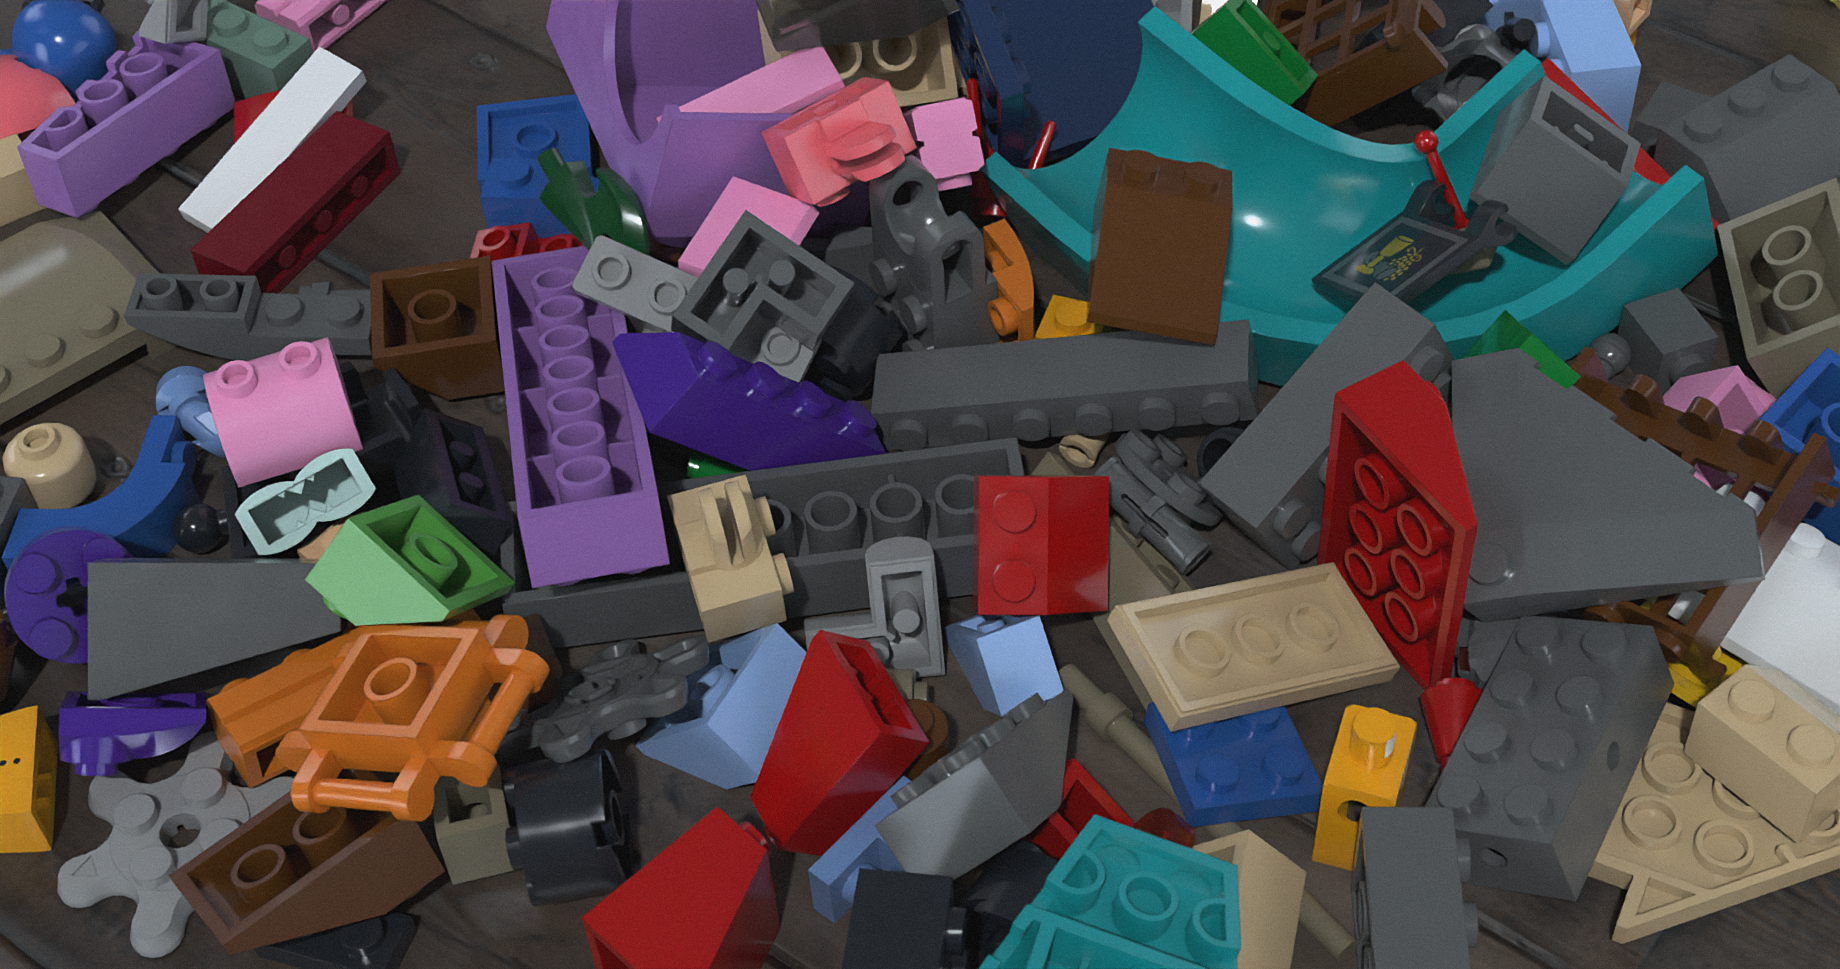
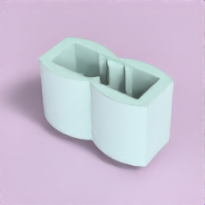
(289, 510)

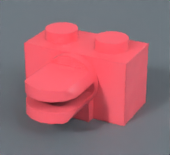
(840, 141)

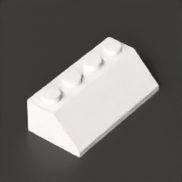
(1791, 615)

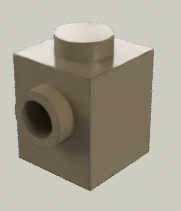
(472, 827)

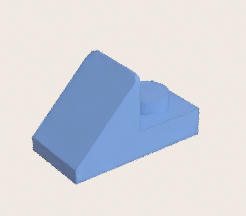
(836, 871)

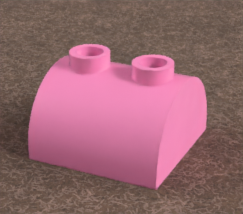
(281, 410)

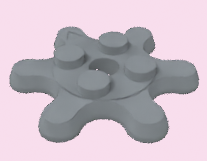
(144, 820)

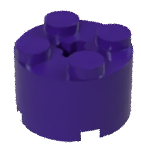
(40, 575)

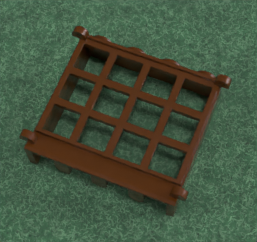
(1372, 74)
(1752, 459)

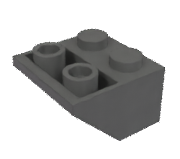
(1555, 168)

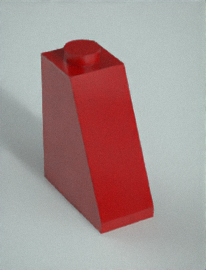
(835, 746)

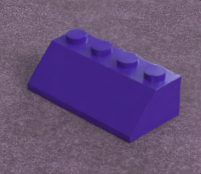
(739, 407)

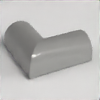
(903, 606)

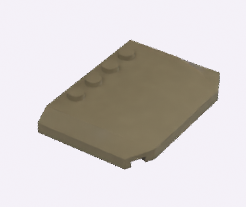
(65, 307)

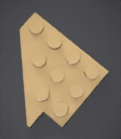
(1694, 844)

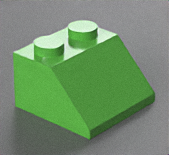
(404, 568)

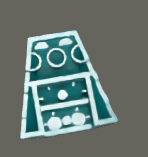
(1128, 905)

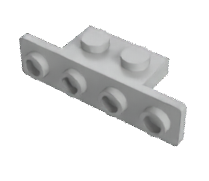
(653, 290)

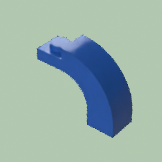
(138, 510)

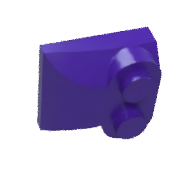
(125, 727)

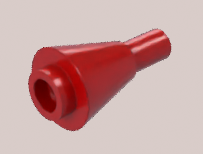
(1447, 712)

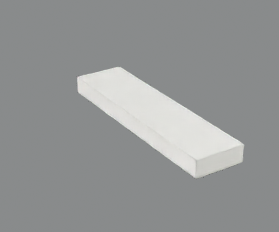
(298, 110)

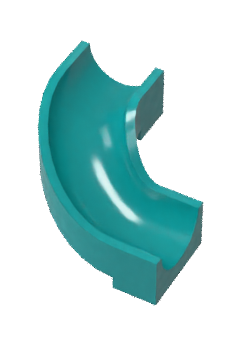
(1317, 193)

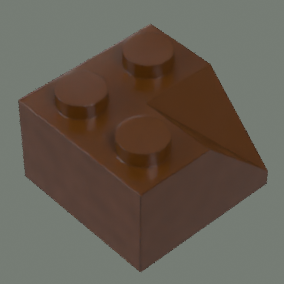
(439, 327)

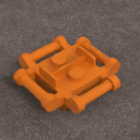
(413, 707)

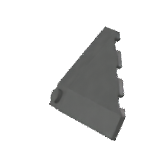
(1579, 504)

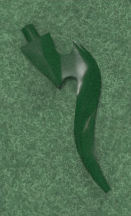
(588, 214)

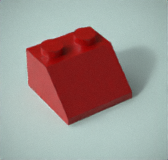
(1040, 544)

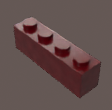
(301, 204)

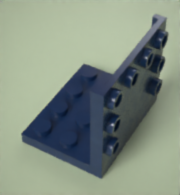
(1047, 64)

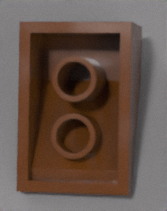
(1159, 245)
(305, 872)

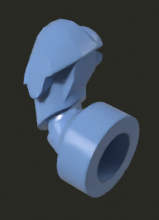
(184, 395)

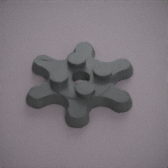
(607, 696)

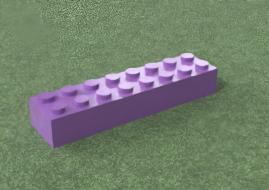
(573, 427)

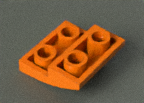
(1014, 308)

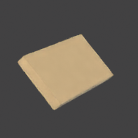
(1251, 645)

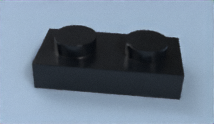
(364, 944)

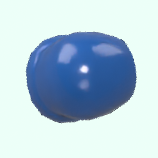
(63, 41)

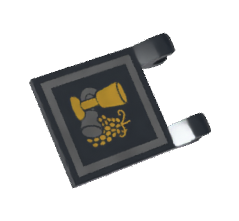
(1414, 248)

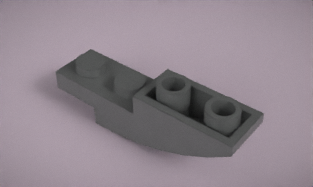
(238, 322)

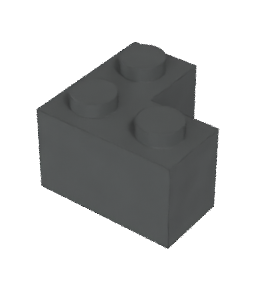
(765, 276)

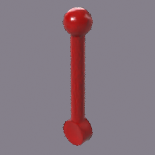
(1426, 143)

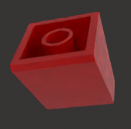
(692, 905)

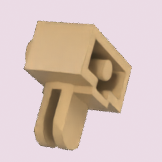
(728, 557)

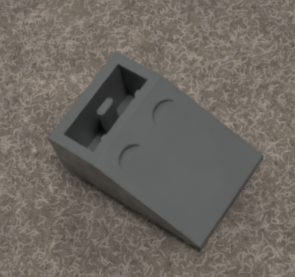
(983, 791)

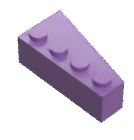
(125, 122)

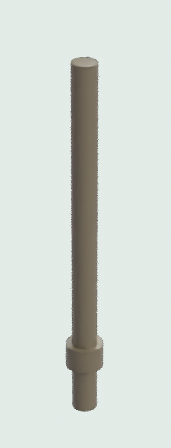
(1114, 722)

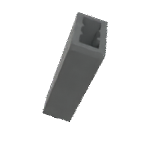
(194, 614)

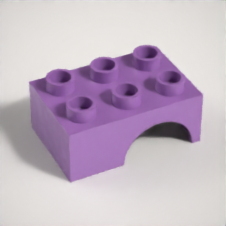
(646, 62)

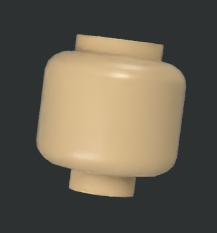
(52, 464)

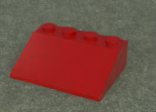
(1400, 516)

